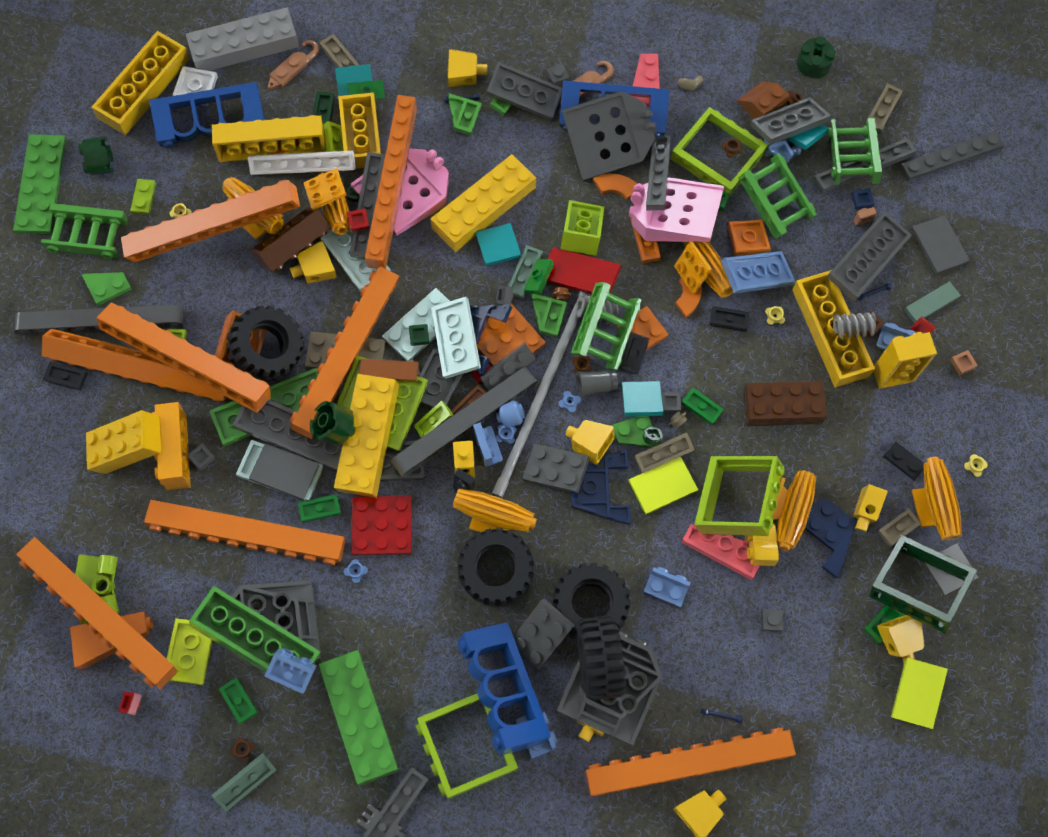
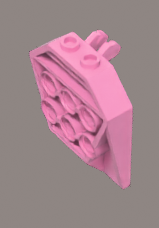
(431, 180)
(687, 215)

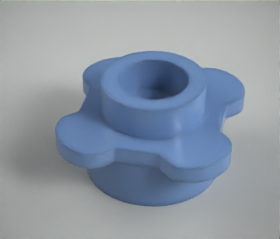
(571, 407)
(509, 438)
(349, 571)

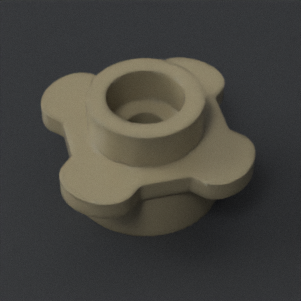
(677, 419)

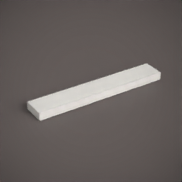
(301, 162)

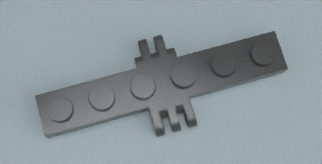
(385, 822)

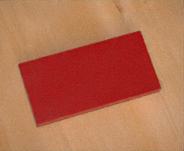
(581, 271)

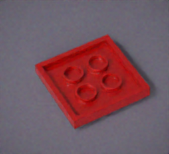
(382, 525)

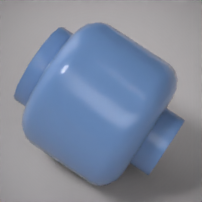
(510, 414)

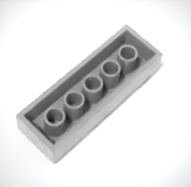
(242, 40)

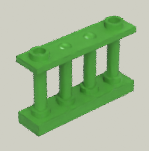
(870, 144)
(762, 204)
(79, 215)
(589, 326)

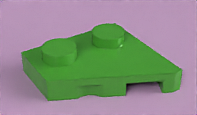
(464, 113)
(106, 286)
(549, 314)
(631, 431)

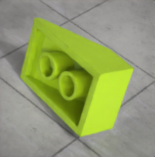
(582, 228)

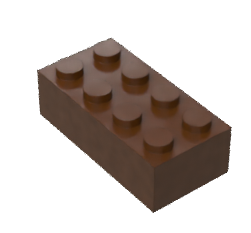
(293, 237)
(784, 403)

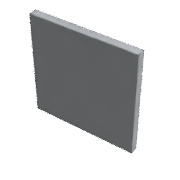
(946, 581)

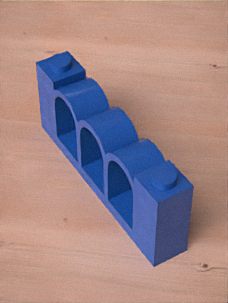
(658, 100)
(163, 115)
(506, 737)

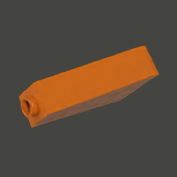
(90, 649)

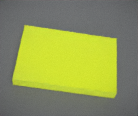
(663, 485)
(189, 653)
(919, 693)

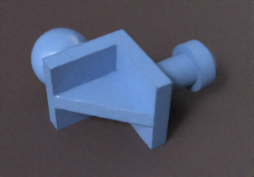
(782, 148)

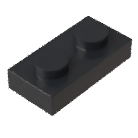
(729, 318)
(634, 352)
(65, 376)
(904, 461)
(463, 481)

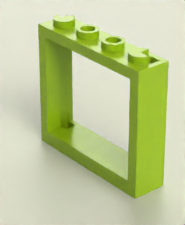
(704, 172)
(711, 488)
(437, 766)

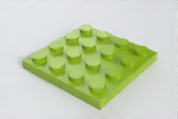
(406, 405)

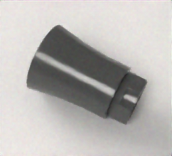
(596, 382)

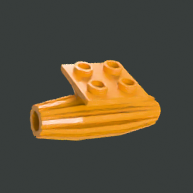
(235, 188)
(329, 194)
(700, 264)
(938, 501)
(794, 509)
(493, 512)

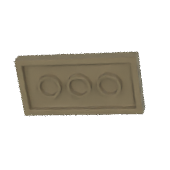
(321, 342)

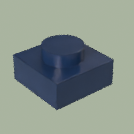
(862, 199)

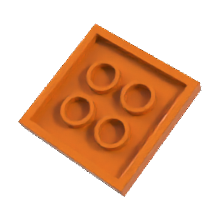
(502, 338)

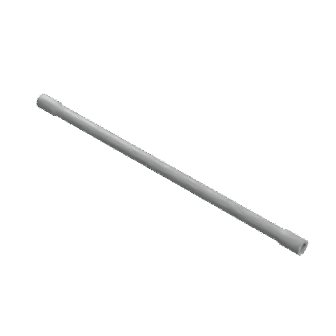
(503, 480)

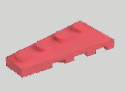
(647, 74)
(722, 549)

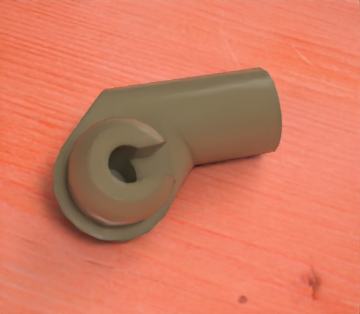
(690, 85)

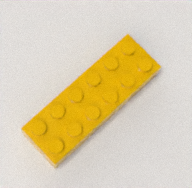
(141, 81)
(258, 137)
(483, 203)
(819, 302)
(365, 451)

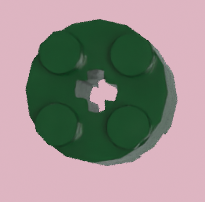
(816, 57)
(96, 156)
(332, 423)

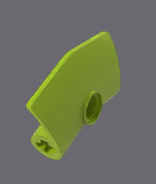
(95, 572)

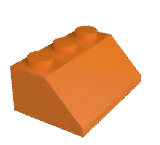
(256, 338)

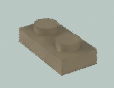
(899, 526)

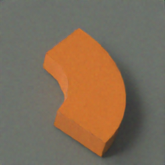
(615, 184)
(688, 302)

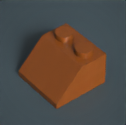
(764, 99)

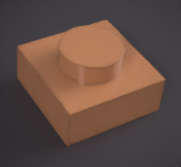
(864, 216)
(963, 362)

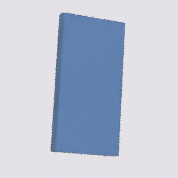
(758, 272)

